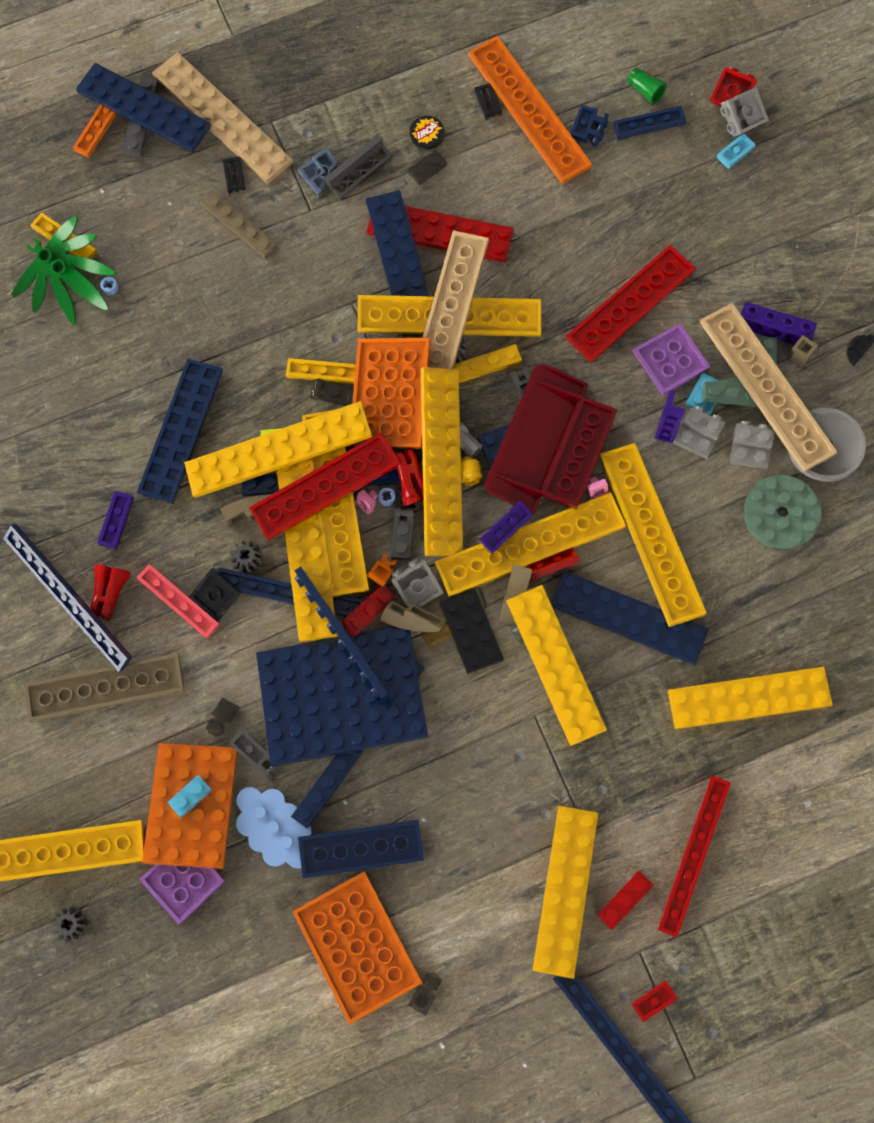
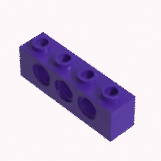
(777, 324)

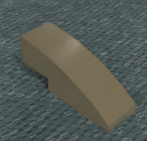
(240, 509)
(517, 585)
(411, 618)

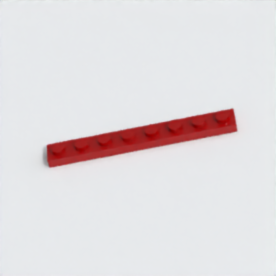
(693, 856)

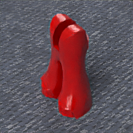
(410, 468)
(116, 581)

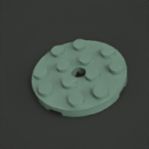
(787, 493)

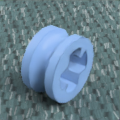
(109, 291)
(381, 498)

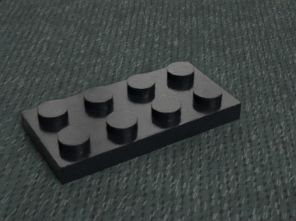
(471, 631)

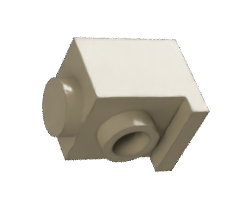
(803, 351)

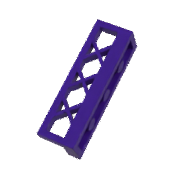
(669, 420)

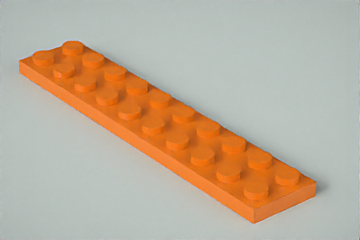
(530, 110)

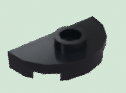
(858, 347)

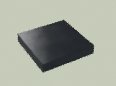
(215, 594)

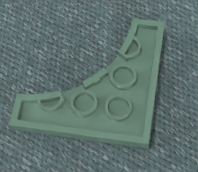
(732, 390)

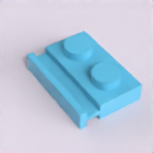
(696, 396)

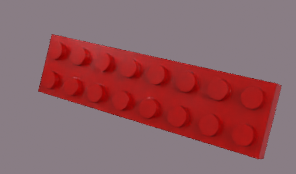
(436, 228)
(630, 303)
(324, 486)

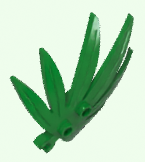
(56, 264)

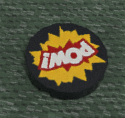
(426, 132)

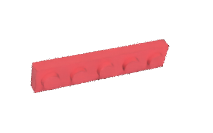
(178, 601)

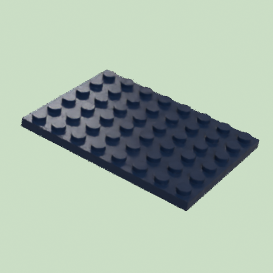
(323, 706)

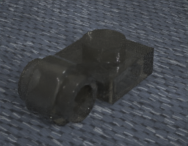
(224, 712)
(422, 998)

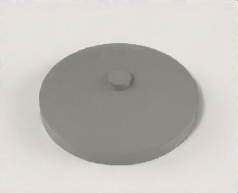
(847, 440)

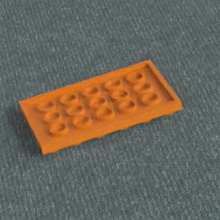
(390, 388)
(202, 833)
(357, 947)

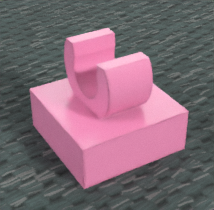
(596, 488)
(366, 501)

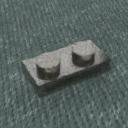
(427, 167)

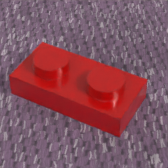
(654, 1001)

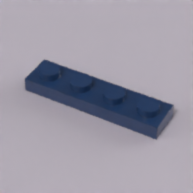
(649, 122)

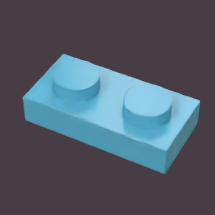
(736, 151)
(189, 796)

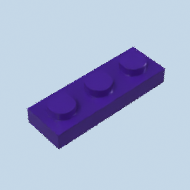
(115, 520)
(505, 527)

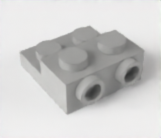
(744, 112)
(699, 432)
(751, 445)
(416, 583)

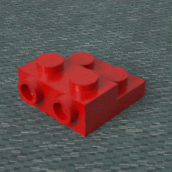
(731, 84)

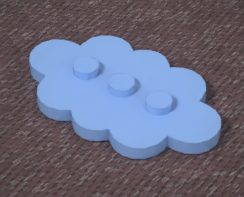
(270, 826)

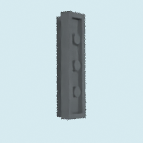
(356, 161)

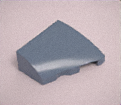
(317, 169)

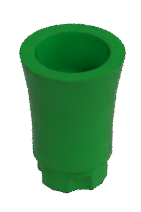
(647, 85)

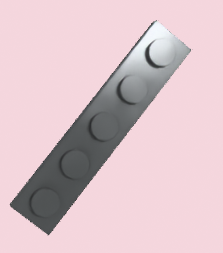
(137, 134)

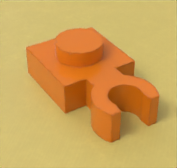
(382, 570)

